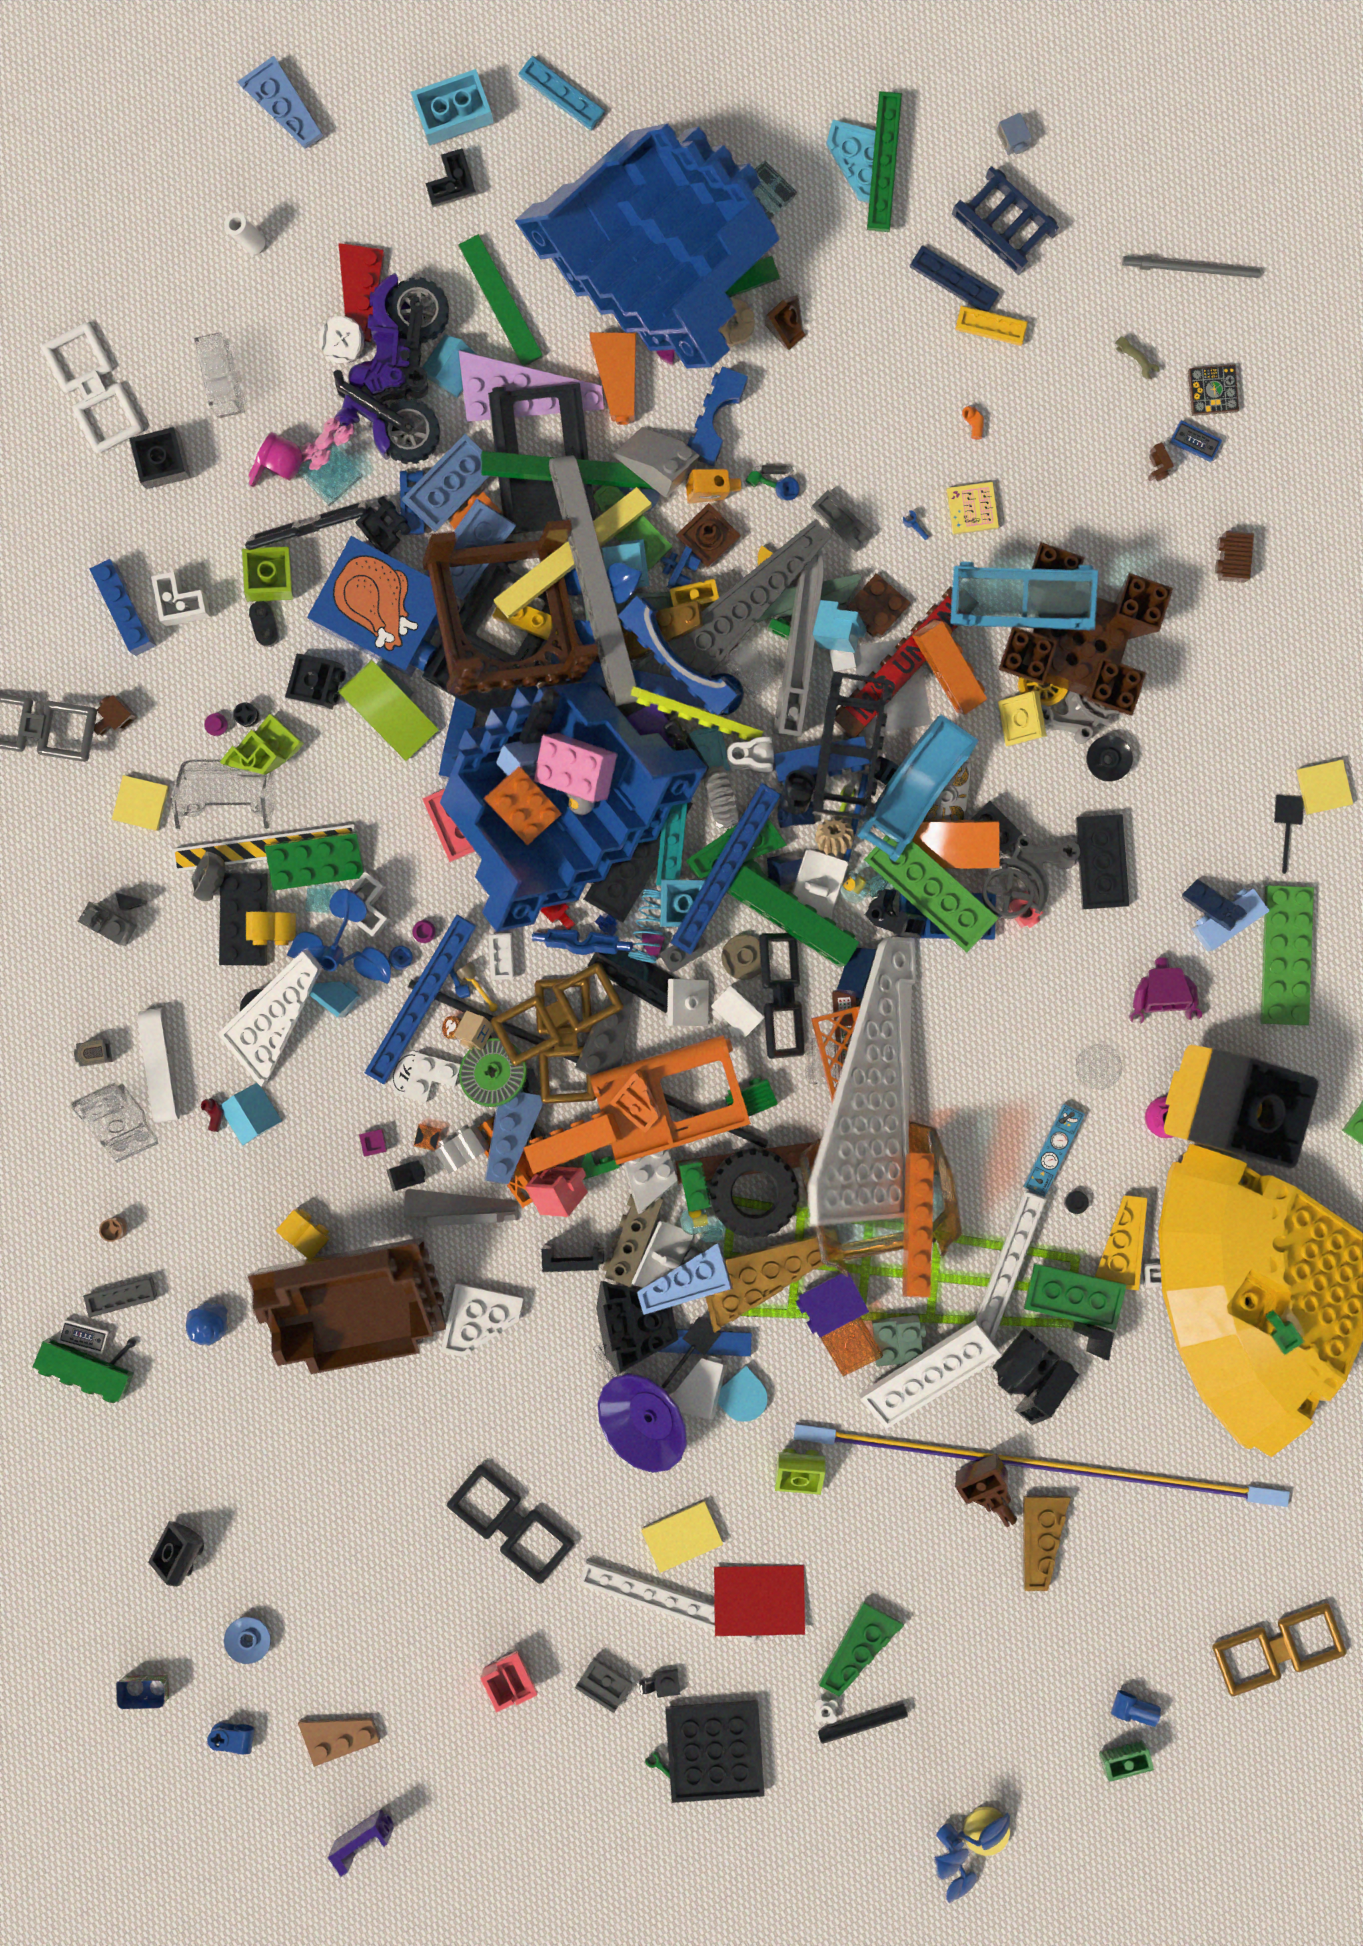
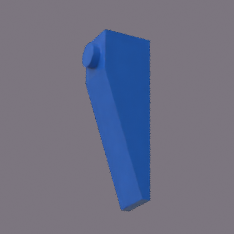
(462, 718)

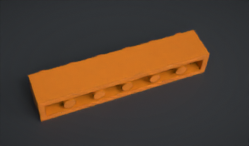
(918, 1225)

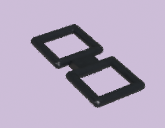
(299, 529)
(782, 995)
(510, 1524)

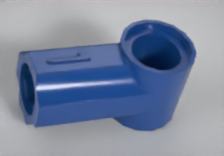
(1129, 1707)

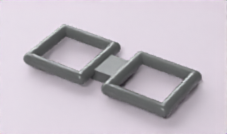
(39, 727)

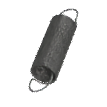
(773, 469)

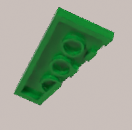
(704, 859)
(860, 1644)

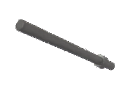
(1147, 262)

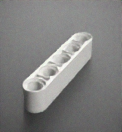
(158, 1065)

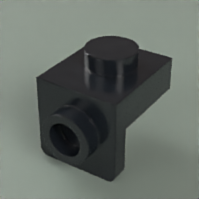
(406, 1175)

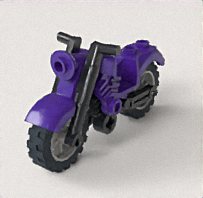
(396, 369)

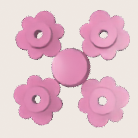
(324, 441)

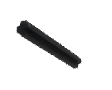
(862, 1723)

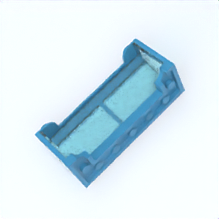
(1024, 597)

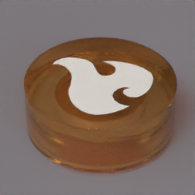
(449, 1026)

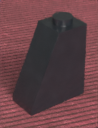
(1049, 1393)

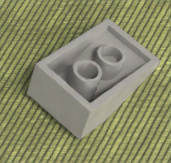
(657, 459)

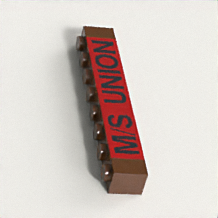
(896, 668)

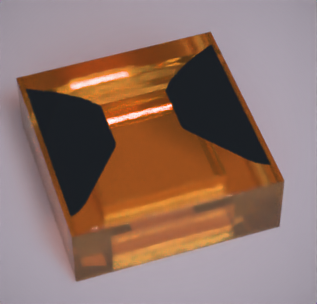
(427, 1137)

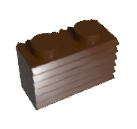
(1234, 556)

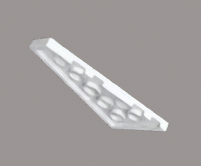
(266, 1022)

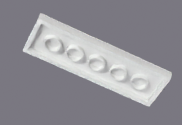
(930, 1374)

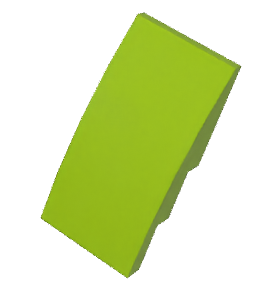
(388, 710)

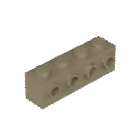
(631, 1243)

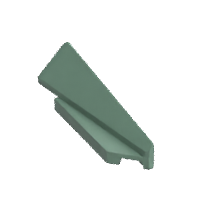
(832, 590)

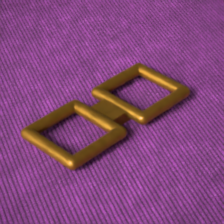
(557, 1014)
(567, 1047)
(1279, 1649)

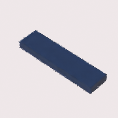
(954, 279)

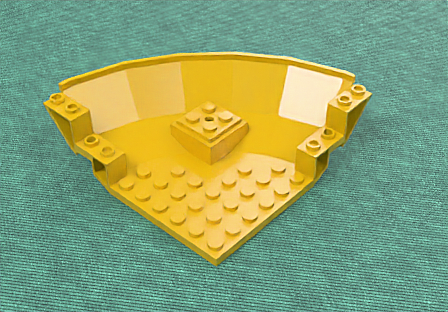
(1285, 1257)

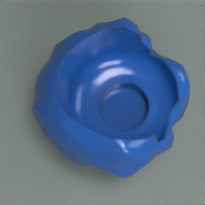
(207, 1323)

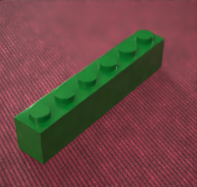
(792, 916)

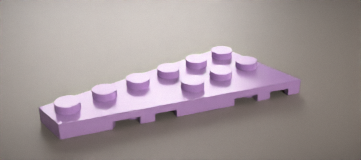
(484, 373)

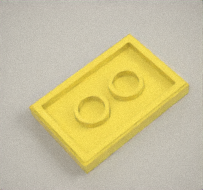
(682, 1536)

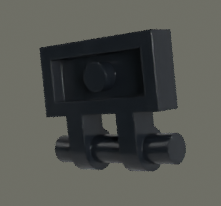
(376, 528)

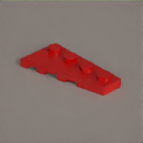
(360, 275)

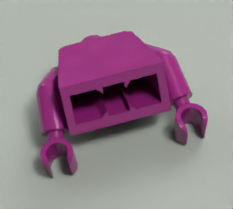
(1165, 991)

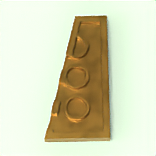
(673, 624)
(1041, 1538)

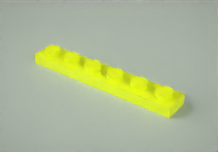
(687, 712)

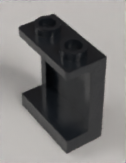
(566, 1264)

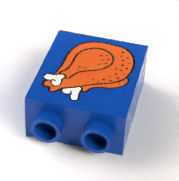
(379, 607)

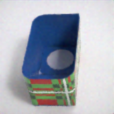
(128, 1701)

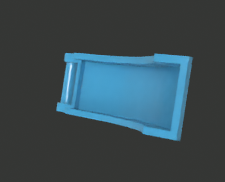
(918, 784)

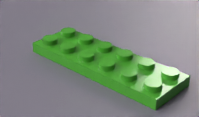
(934, 893)
(1287, 955)

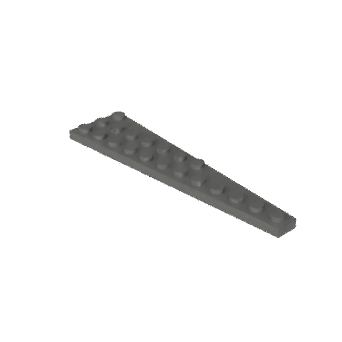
(738, 609)

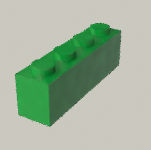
(82, 1370)

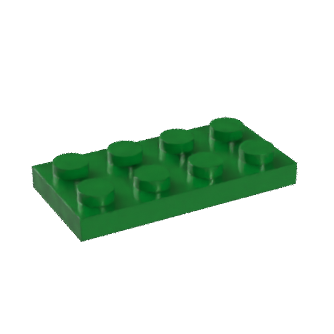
(314, 860)
(1075, 1296)

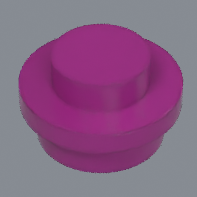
(216, 724)
(424, 931)

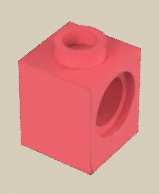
(1015, 906)

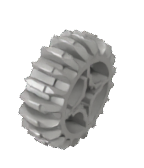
(721, 797)

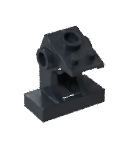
(905, 924)

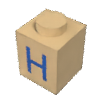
(473, 1031)

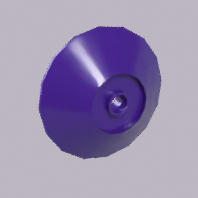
(642, 1423)

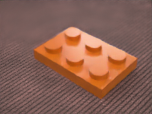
(523, 805)

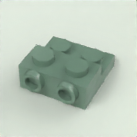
(899, 1339)

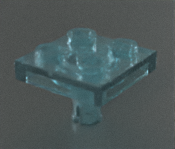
(332, 478)

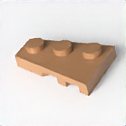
(337, 1738)

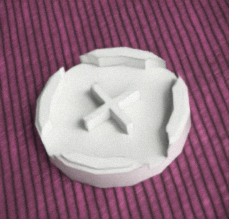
(341, 339)

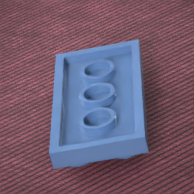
(447, 484)
(478, 528)

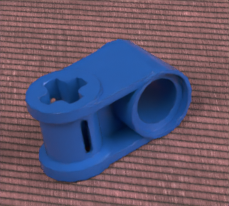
(235, 1738)

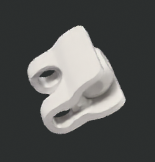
(757, 755)

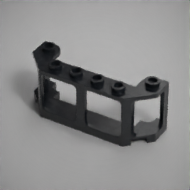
(827, 747)

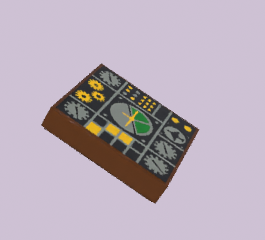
(1213, 390)

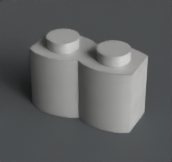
(462, 1148)

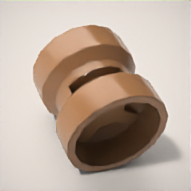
(108, 1229)

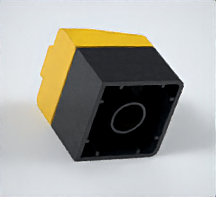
(1240, 1105)

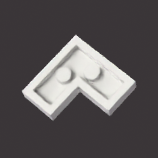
(425, 1071)

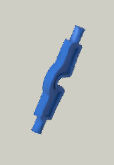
(593, 943)

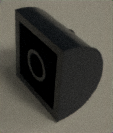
(176, 1553)

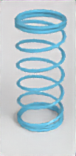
(642, 955)

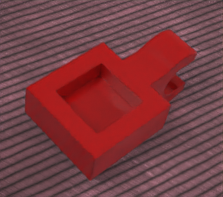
(557, 912)

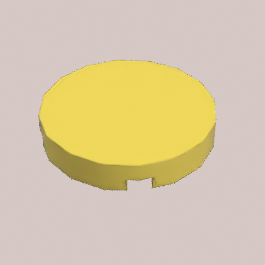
(977, 1822)

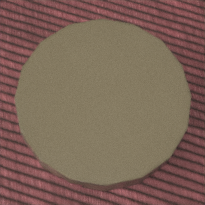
(742, 957)

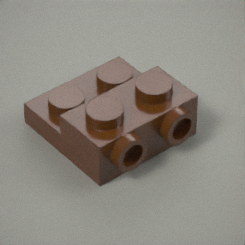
(878, 606)

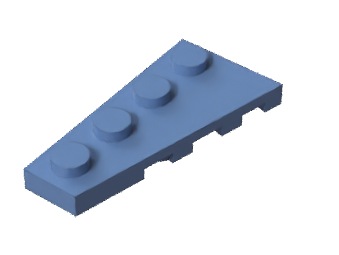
(277, 95)
(510, 1134)

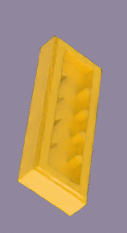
(991, 325)
(528, 620)

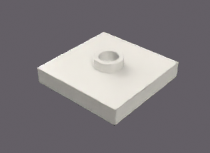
(687, 1002)

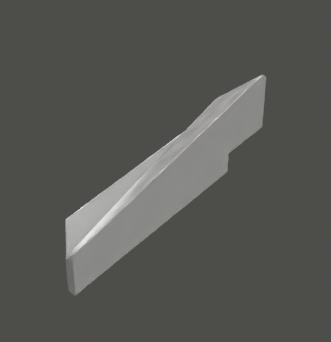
(457, 1209)

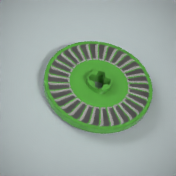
(490, 1090)

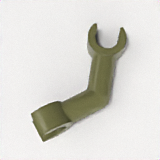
(1125, 347)

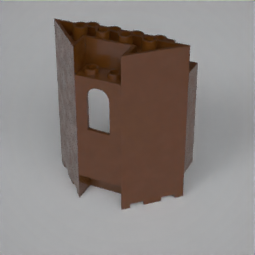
(350, 1306)

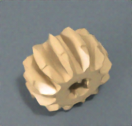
(834, 836)

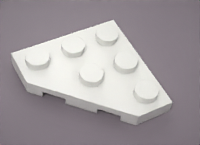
(477, 1317)

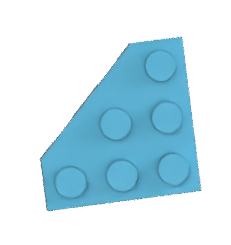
(853, 152)

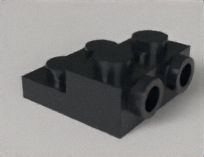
(315, 681)

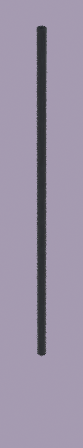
(534, 1039)

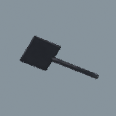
(1288, 811)
(701, 1338)

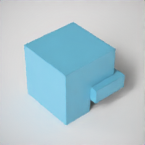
(629, 553)
(837, 628)

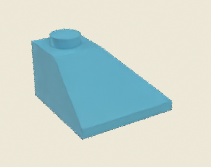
(677, 899)
(336, 996)

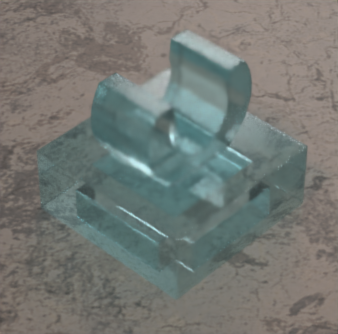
(318, 900)

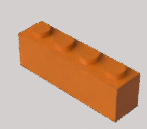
(949, 666)
(572, 1143)

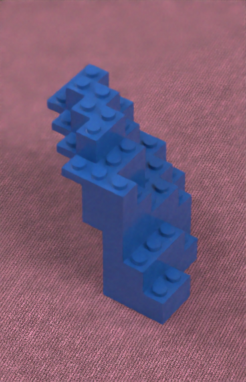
(658, 237)
(574, 846)

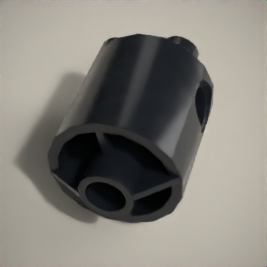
(1024, 1364)

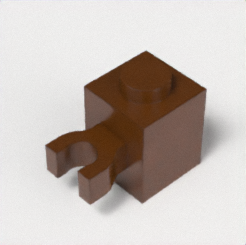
(114, 714)

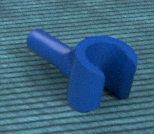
(915, 525)
(461, 990)

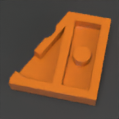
(637, 1102)

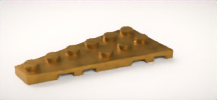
(760, 1276)

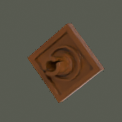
(708, 535)

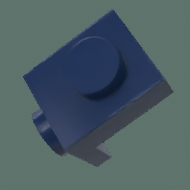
(787, 819)

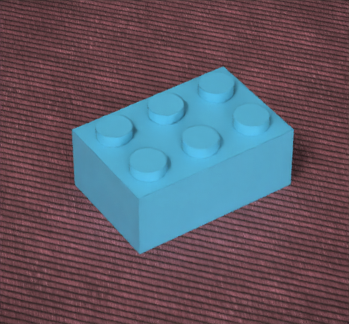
(452, 107)

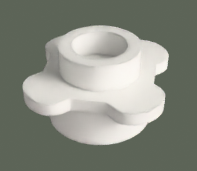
(823, 1704)

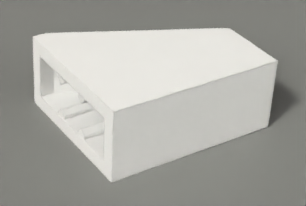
(701, 1388)

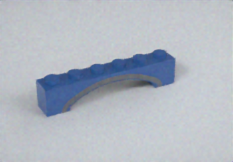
(641, 619)

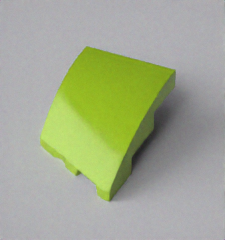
(264, 748)

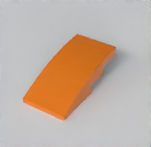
(960, 842)

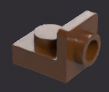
(1161, 460)

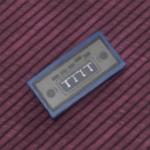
(1195, 441)

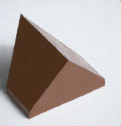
(785, 322)

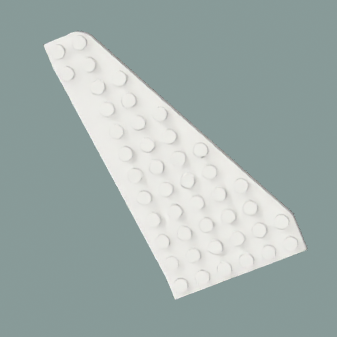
(867, 1131)

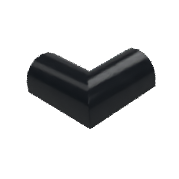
(457, 183)

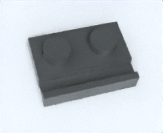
(603, 1685)

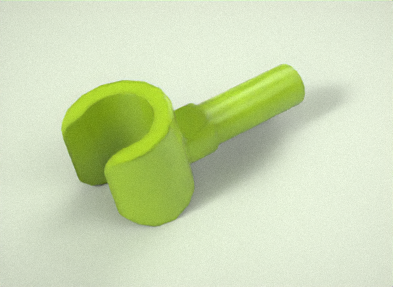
(843, 805)

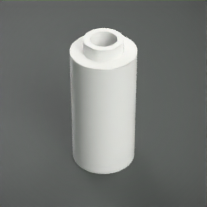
(244, 233)

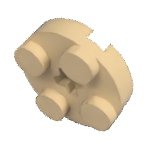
(745, 327)

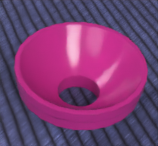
(1154, 1117)

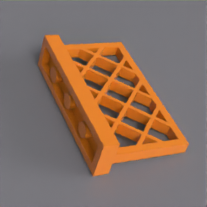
(821, 1045)

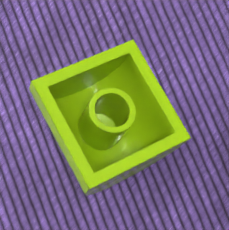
(800, 1471)

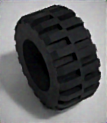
(786, 1193)

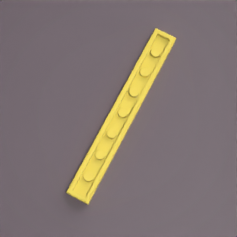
(561, 560)

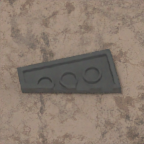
(607, 1038)

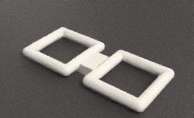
(92, 387)

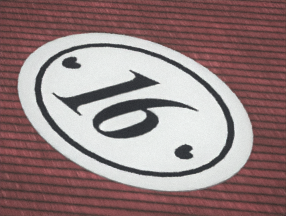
(401, 1072)

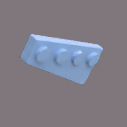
(693, 1280)

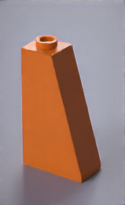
(617, 369)

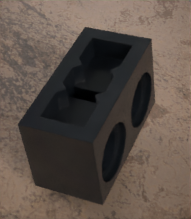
(1005, 824)

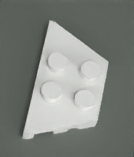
(650, 1178)

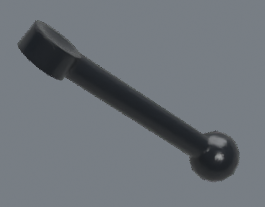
(130, 1343)

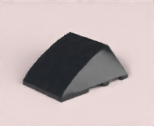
(628, 1333)

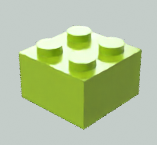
(267, 574)

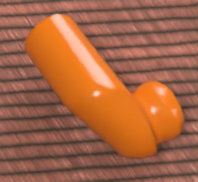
(976, 420)

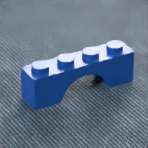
(727, 390)
(121, 607)

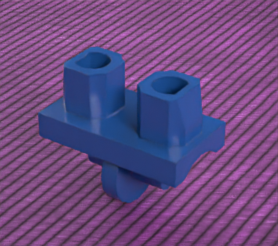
(686, 560)

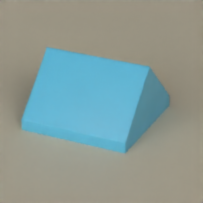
(444, 364)
(250, 1113)

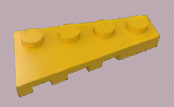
(1124, 1246)

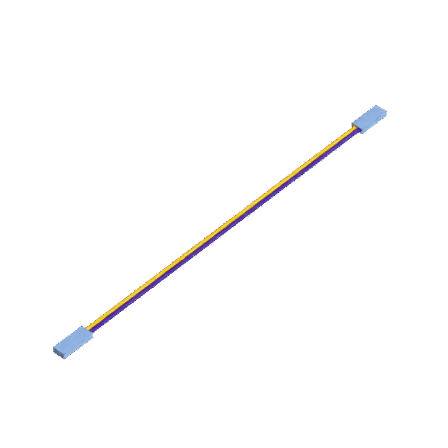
(1254, 1493)

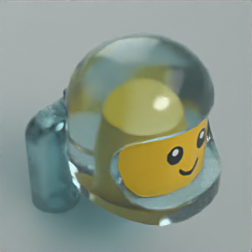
(857, 887)
(697, 1223)

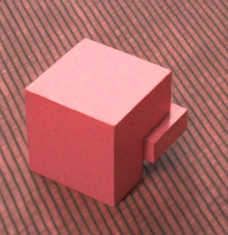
(557, 1190)
(508, 1682)

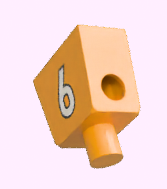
(710, 485)

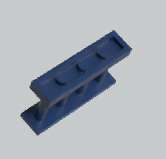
(983, 227)

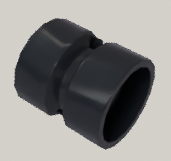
(797, 792)

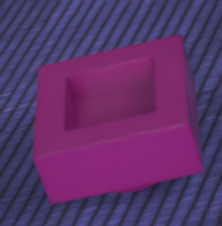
(373, 1142)

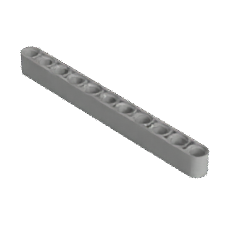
(593, 580)

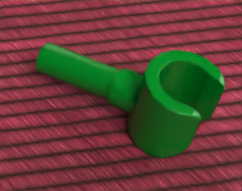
(755, 477)
(658, 1764)

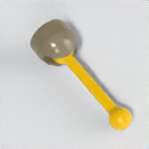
(468, 973)

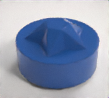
(787, 488)
(400, 957)

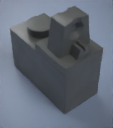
(107, 923)

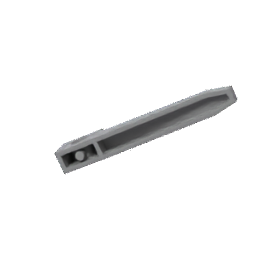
(798, 662)

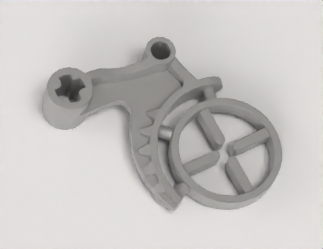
(1078, 718)

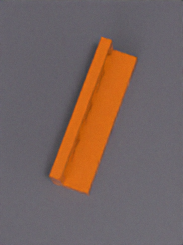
(522, 1172)

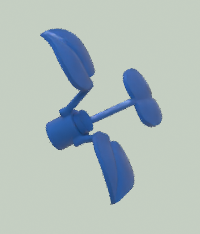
(622, 583)
(370, 963)
(951, 1862)

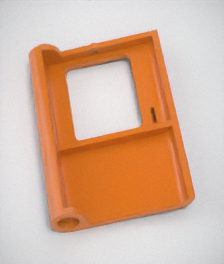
(664, 1132)

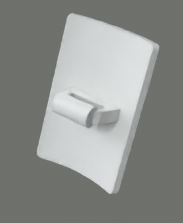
(820, 881)
(662, 1254)

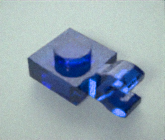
(607, 924)

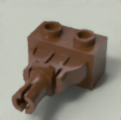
(988, 1486)

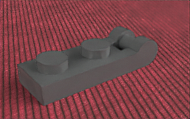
(841, 520)

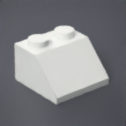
(736, 1012)

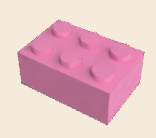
(575, 767)

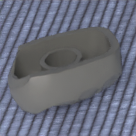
(208, 876)

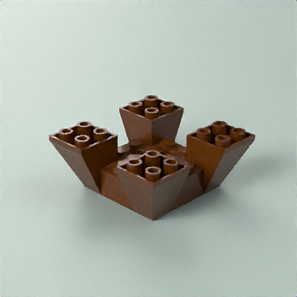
(1095, 674)

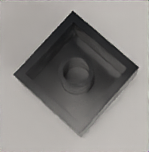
(160, 458)

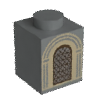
(93, 1052)

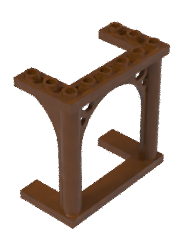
(465, 673)

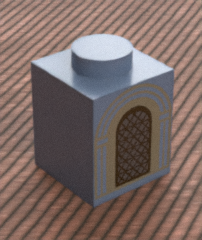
(1014, 134)

